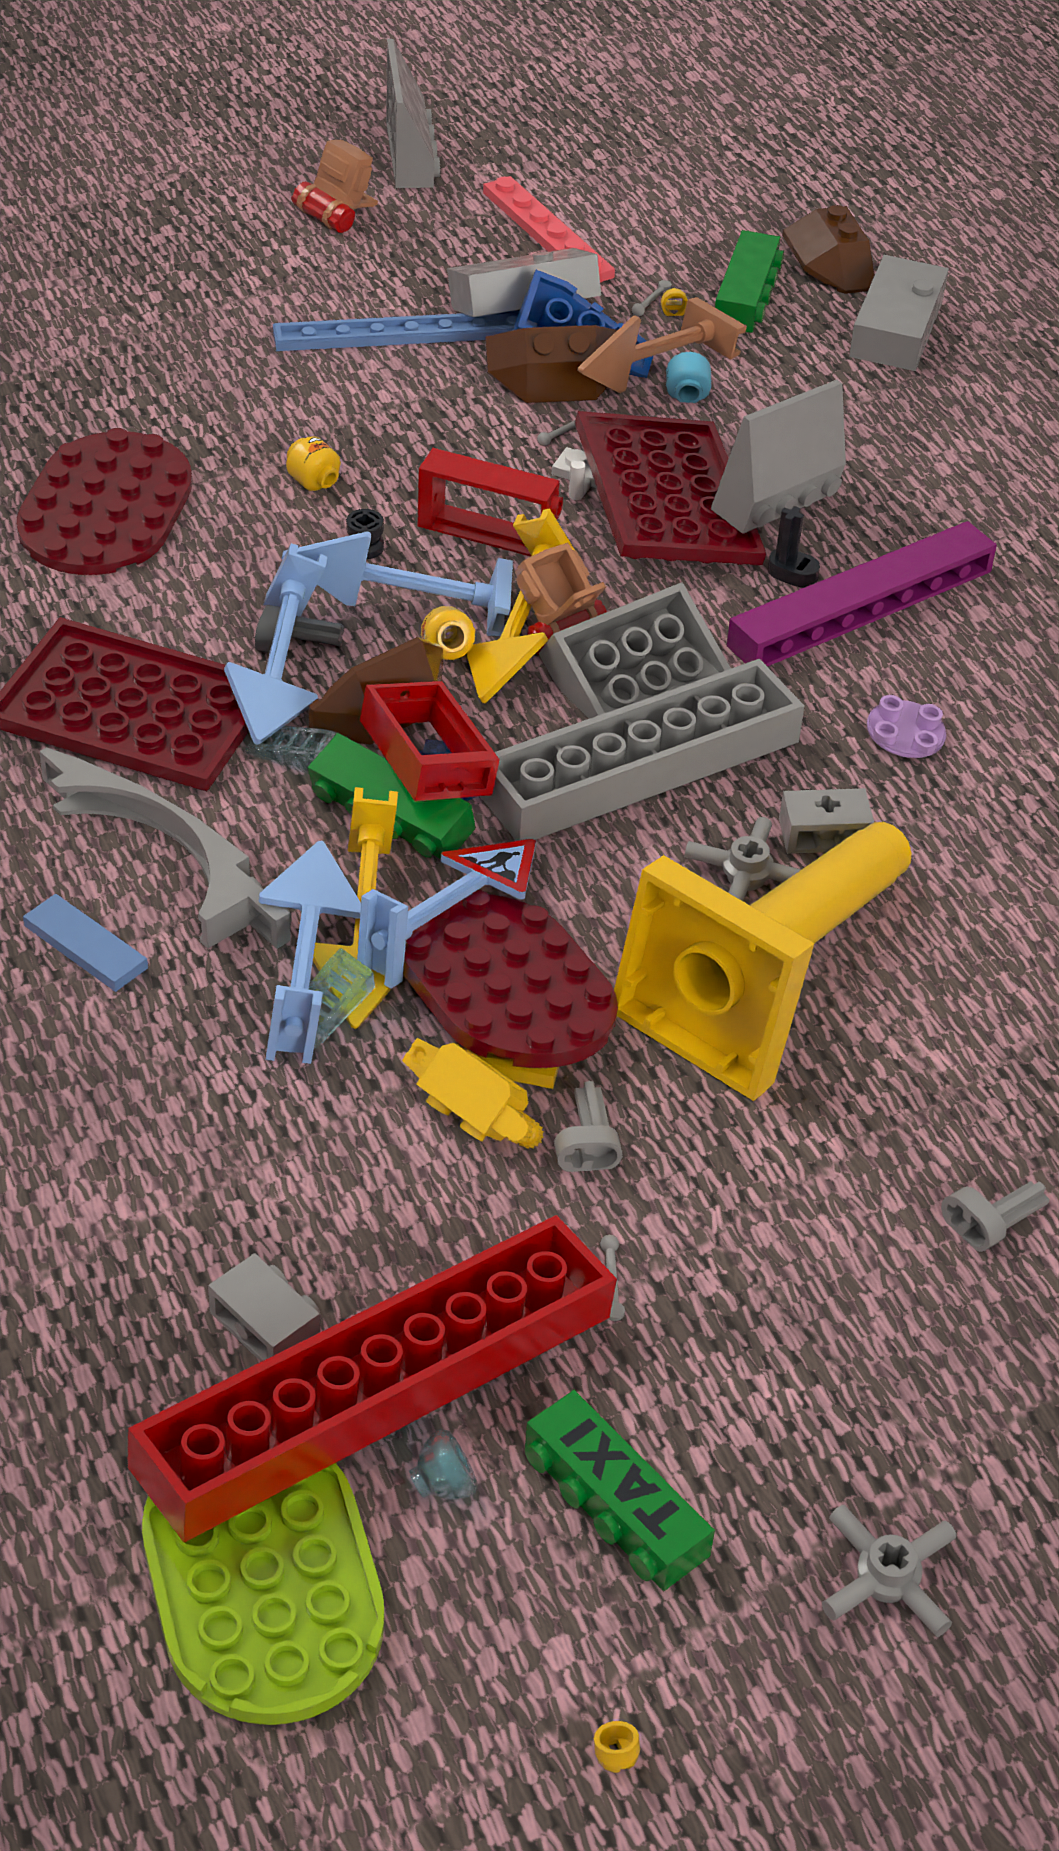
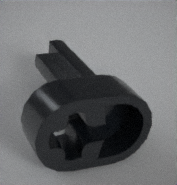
(786, 560)

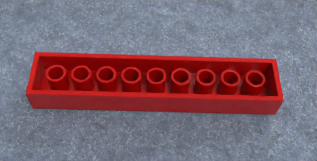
(367, 1377)

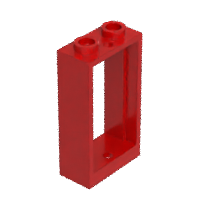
(473, 526)
(463, 773)

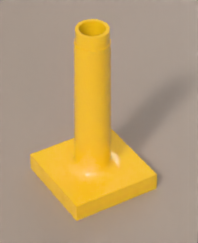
(727, 974)

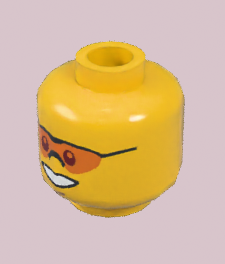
(313, 463)
(461, 631)

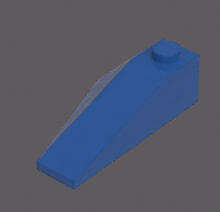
(556, 304)

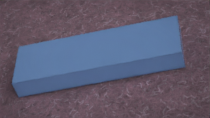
(85, 942)

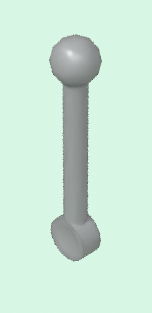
(639, 309)
(545, 438)
(609, 1245)

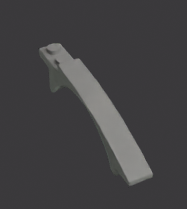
(231, 893)

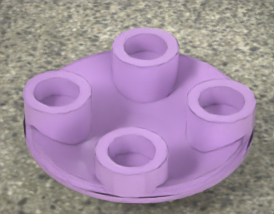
(907, 727)

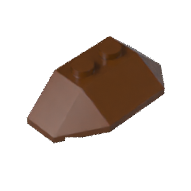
(832, 248)
(544, 362)
(342, 703)

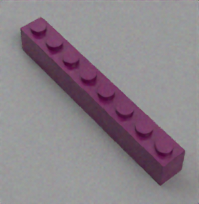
(861, 595)

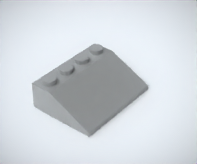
(409, 126)
(784, 458)
(633, 652)

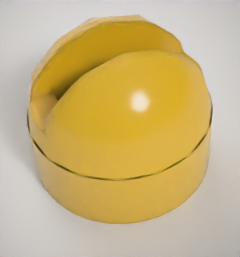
(674, 304)
(627, 1741)

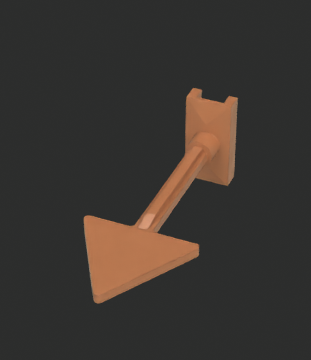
(700, 324)

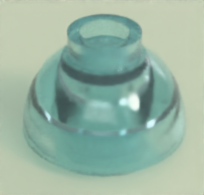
(444, 1469)

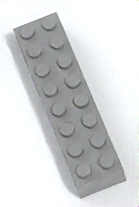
(643, 750)

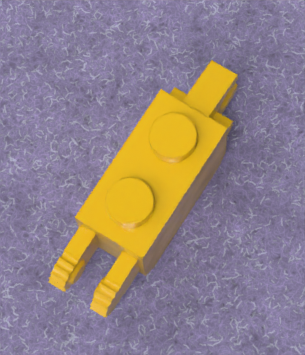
(474, 1091)

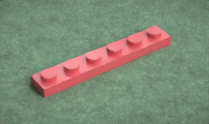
(538, 220)

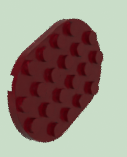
(104, 502)
(510, 982)

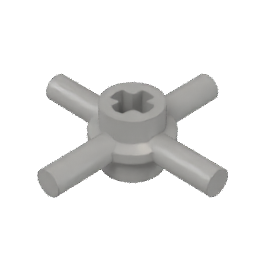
(746, 862)
(889, 1570)

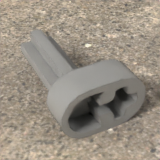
(595, 1140)
(986, 1223)

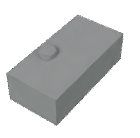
(504, 283)
(898, 312)

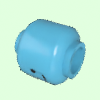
(688, 377)

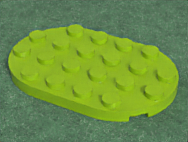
(271, 1606)

